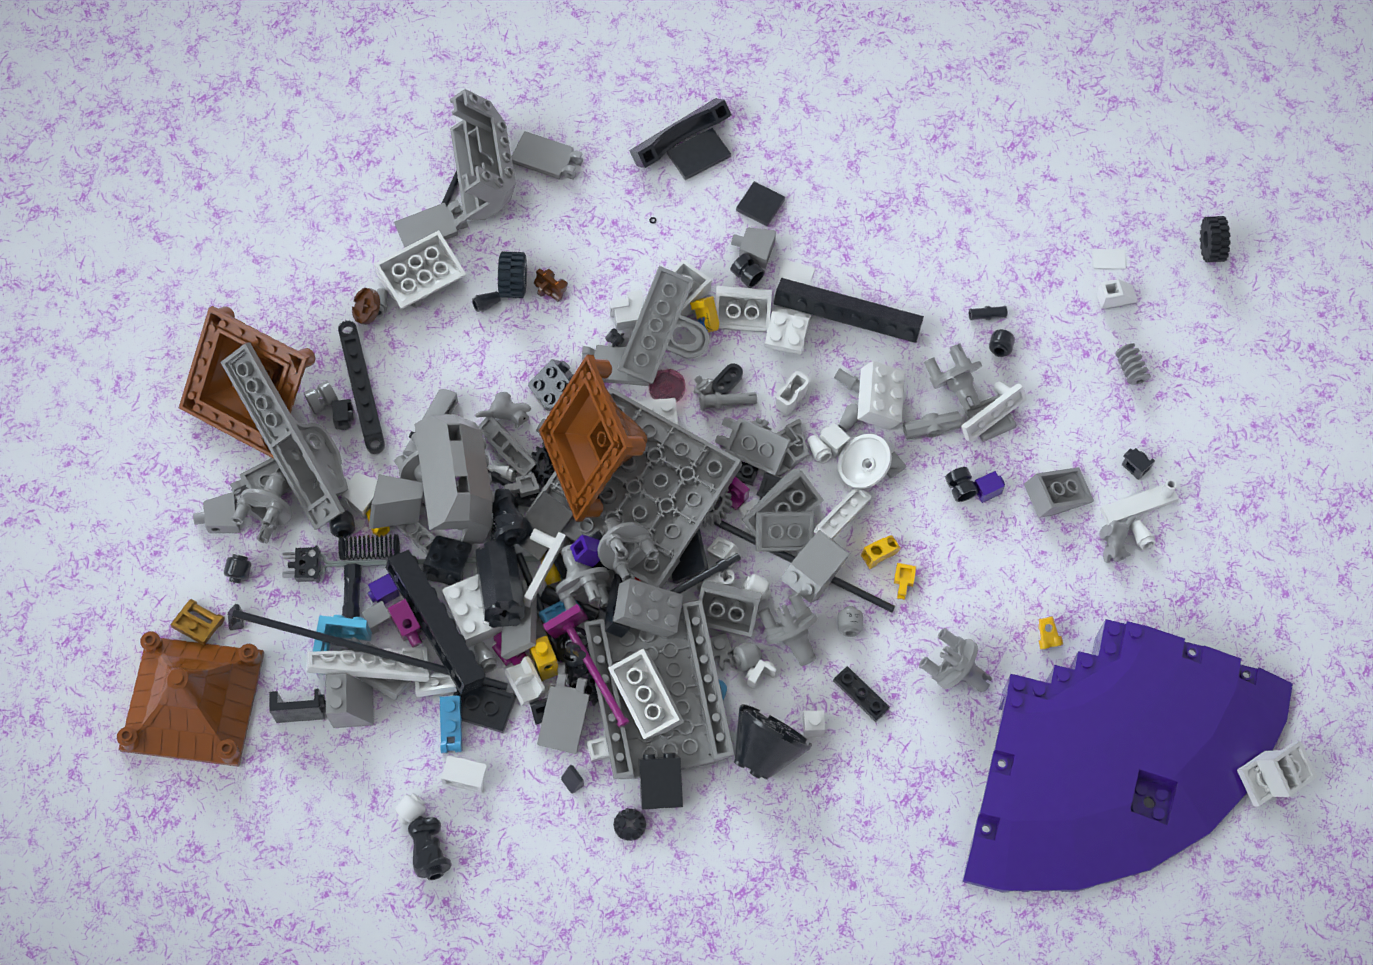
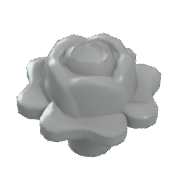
(703, 385)

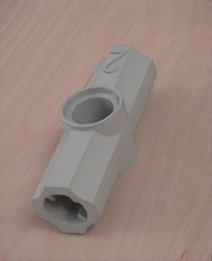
(932, 425)

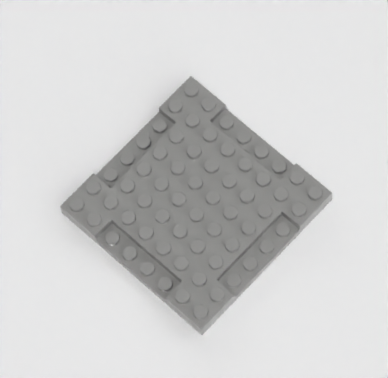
(663, 489)

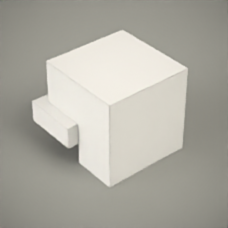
(626, 310)

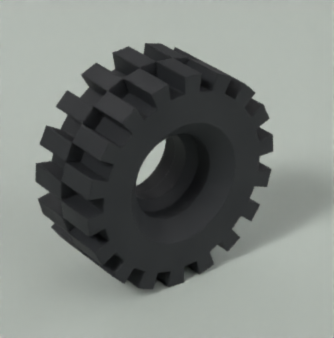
(1215, 239)

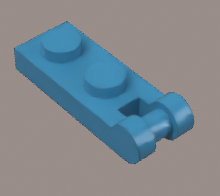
(450, 723)

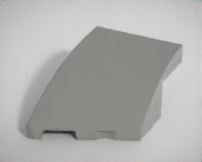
(797, 449)

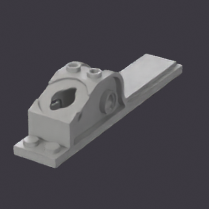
(285, 436)

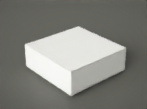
(598, 749)

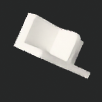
(525, 681)
(464, 774)

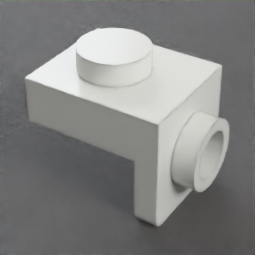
(755, 674)

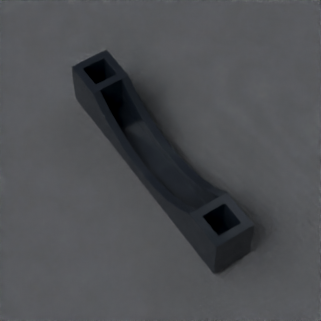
(700, 119)

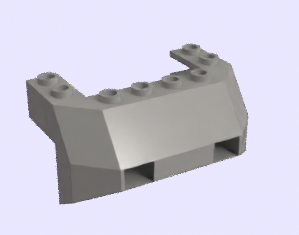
(481, 156)
(449, 449)

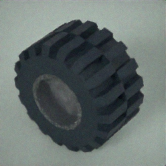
(512, 274)

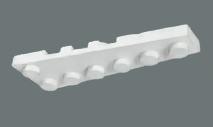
(368, 665)

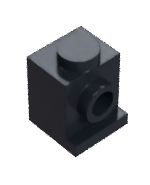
(342, 414)
(1137, 463)

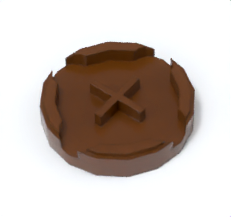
(366, 306)

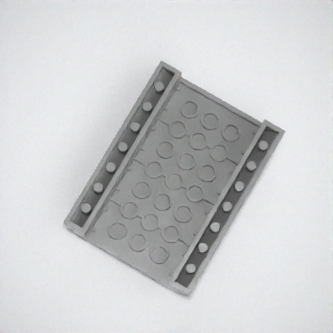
(692, 680)

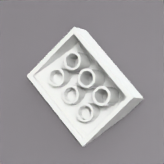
(419, 270)

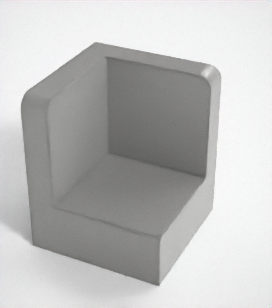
(375, 616)

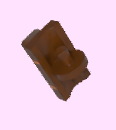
(548, 285)

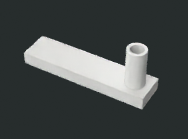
(1010, 399)
(1141, 502)
(844, 513)
(555, 546)

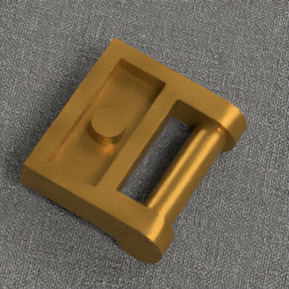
(195, 627)

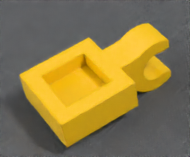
(904, 577)

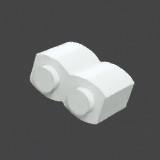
(792, 393)

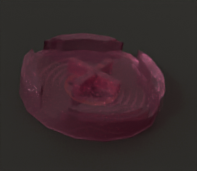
(667, 385)

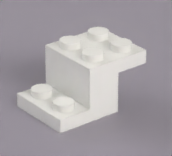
(787, 330)
(1277, 773)

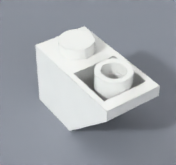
(1115, 293)

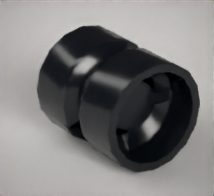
(747, 270)
(962, 487)

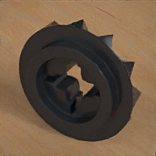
(629, 833)

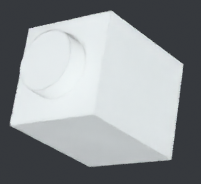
(834, 438)
(814, 723)

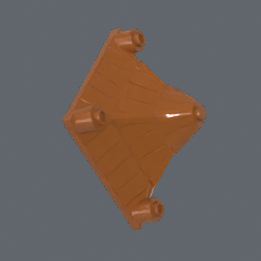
(209, 390)
(589, 437)
(191, 700)

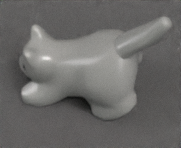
(504, 408)
(1115, 535)

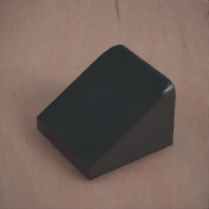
(234, 623)
(538, 709)
(572, 779)

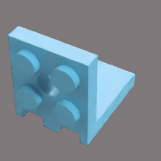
(342, 628)

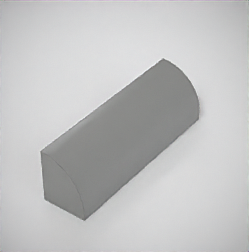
(441, 405)

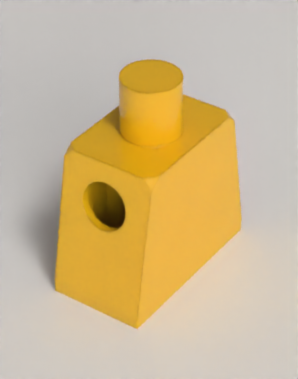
(542, 656)

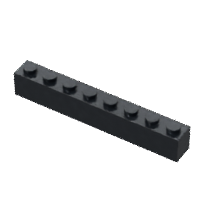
(848, 310)
(435, 622)

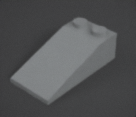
(791, 493)

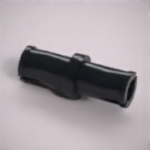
(988, 313)

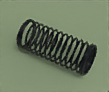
(343, 546)

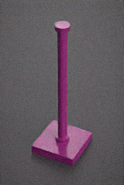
(565, 623)

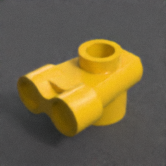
(1048, 638)

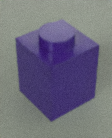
(989, 486)
(586, 550)
(383, 590)

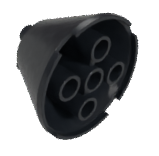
(766, 743)

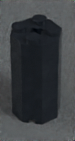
(500, 584)

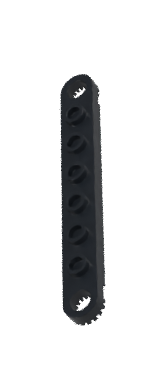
(361, 387)

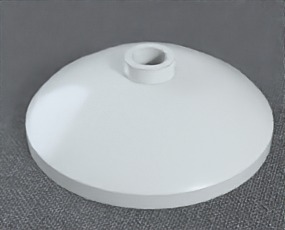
(858, 455)

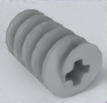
(1131, 365)

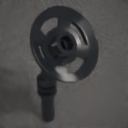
(573, 649)

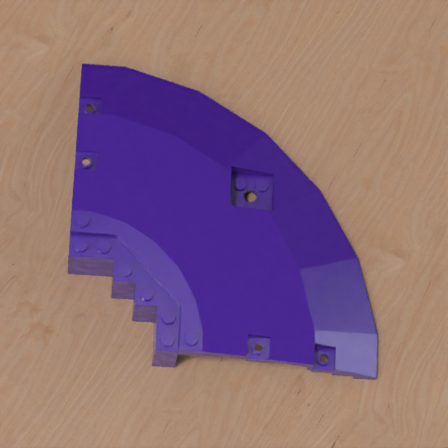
(1102, 739)

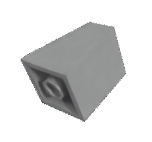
(396, 502)
(348, 701)

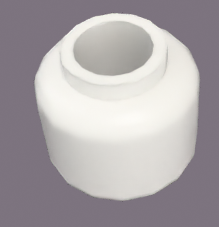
(757, 584)
(410, 808)

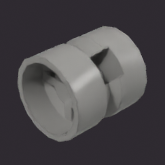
(327, 396)

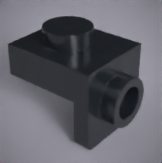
(767, 484)

